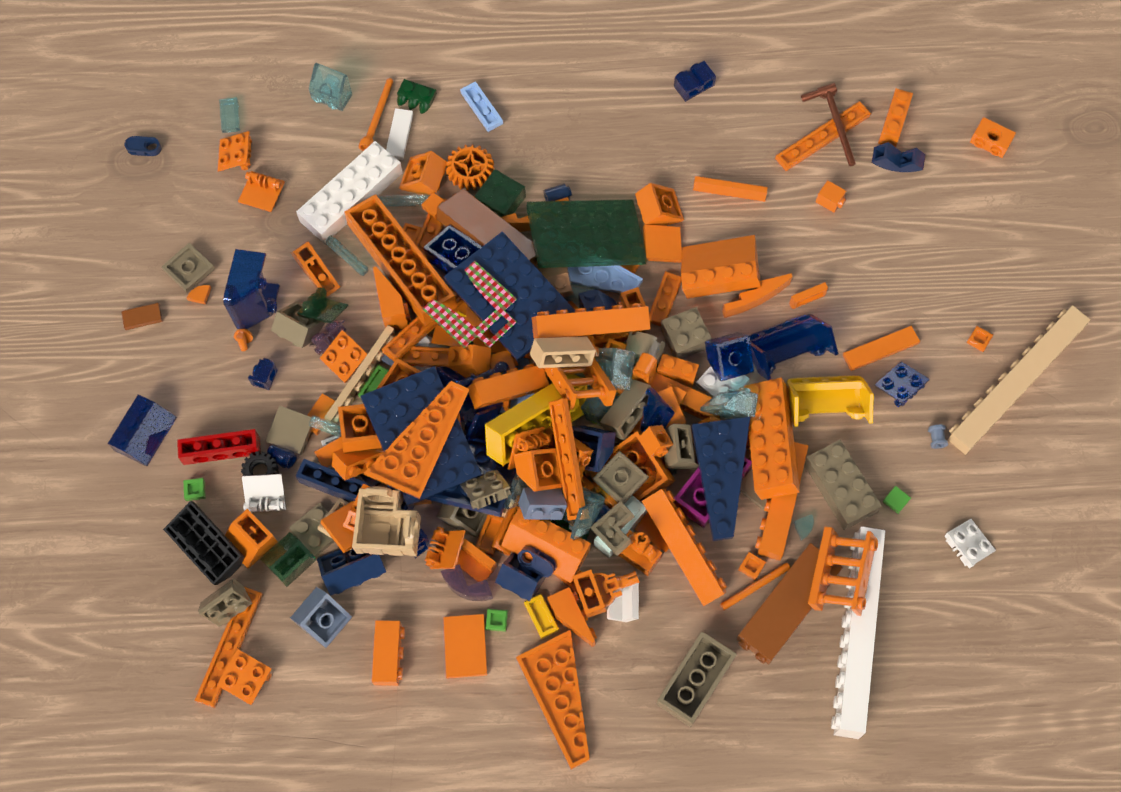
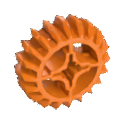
(461, 161)

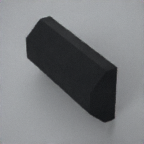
(204, 544)

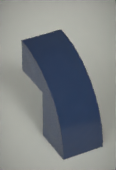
(892, 159)

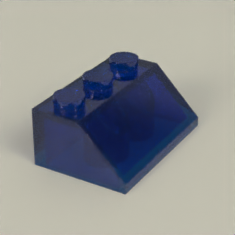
(142, 430)

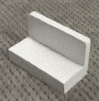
(625, 607)

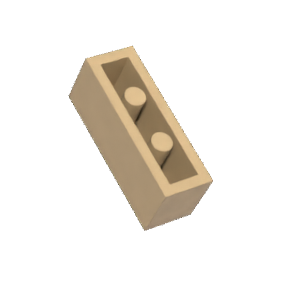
(562, 352)

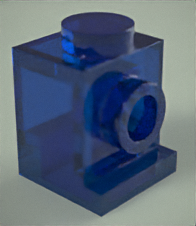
(263, 374)

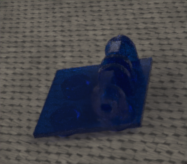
(902, 383)

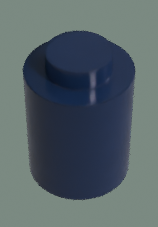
(557, 192)

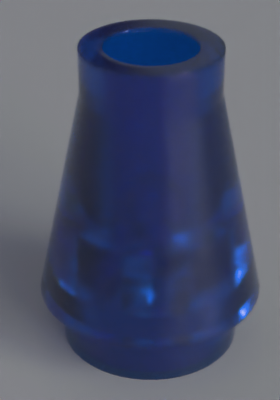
(284, 457)

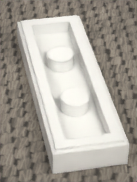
(399, 133)

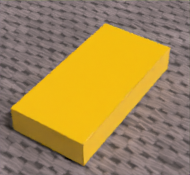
(541, 616)

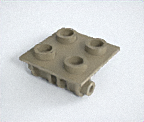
(484, 486)

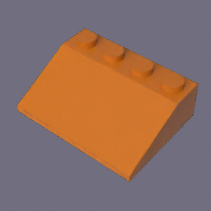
(720, 267)

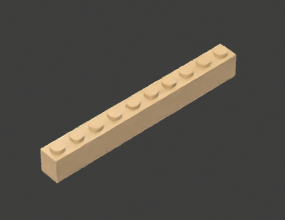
(1018, 380)

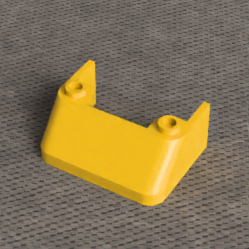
(830, 395)

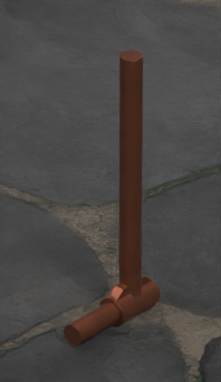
(827, 92)

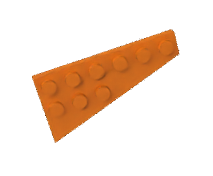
(416, 450)
(554, 682)

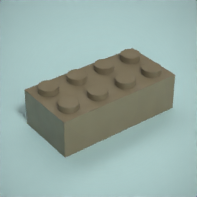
(842, 484)
(696, 679)

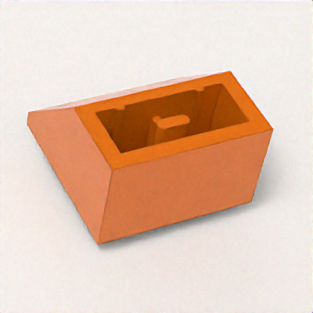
(250, 537)

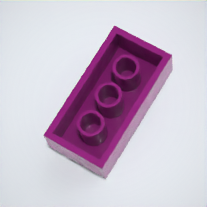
(692, 498)

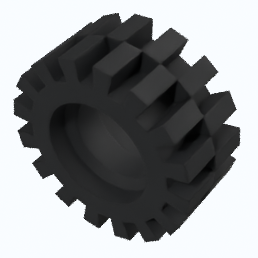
(248, 466)

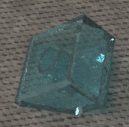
(329, 87)
(617, 366)
(732, 404)

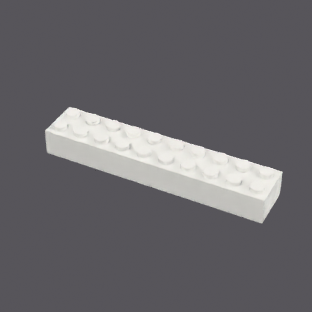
(858, 648)

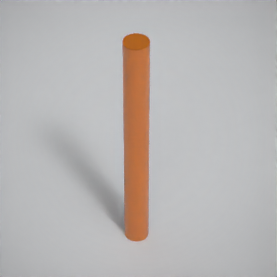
(755, 586)

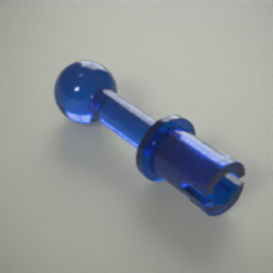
(501, 367)

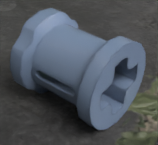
(938, 436)

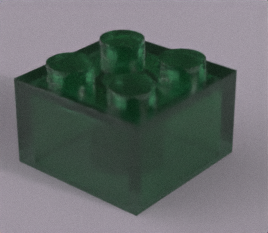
(501, 194)

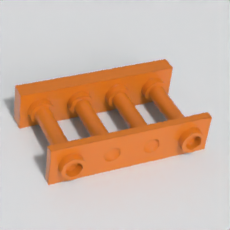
(593, 376)
(827, 558)

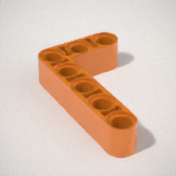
(646, 372)

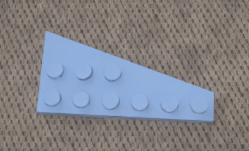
(605, 278)

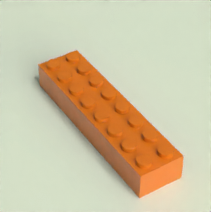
(398, 257)

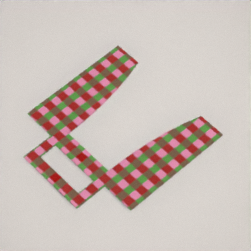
(460, 328)

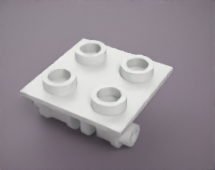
(263, 493)
(969, 542)

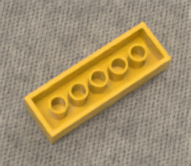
(527, 415)

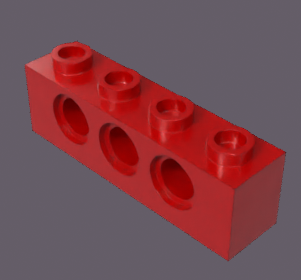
(218, 447)

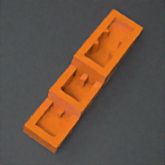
(756, 297)

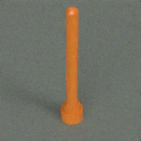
(366, 141)

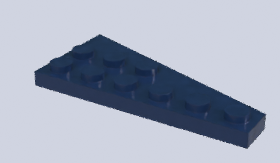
(720, 458)

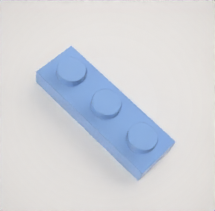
(481, 106)

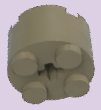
(644, 343)

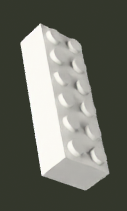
(358, 181)

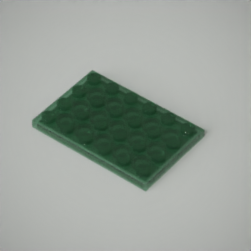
(586, 233)

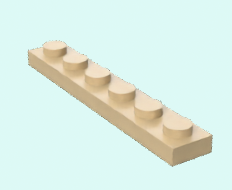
(364, 370)

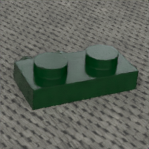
(416, 95)

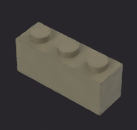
(626, 410)

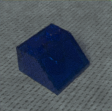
(730, 355)

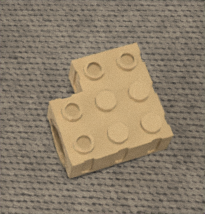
(383, 525)

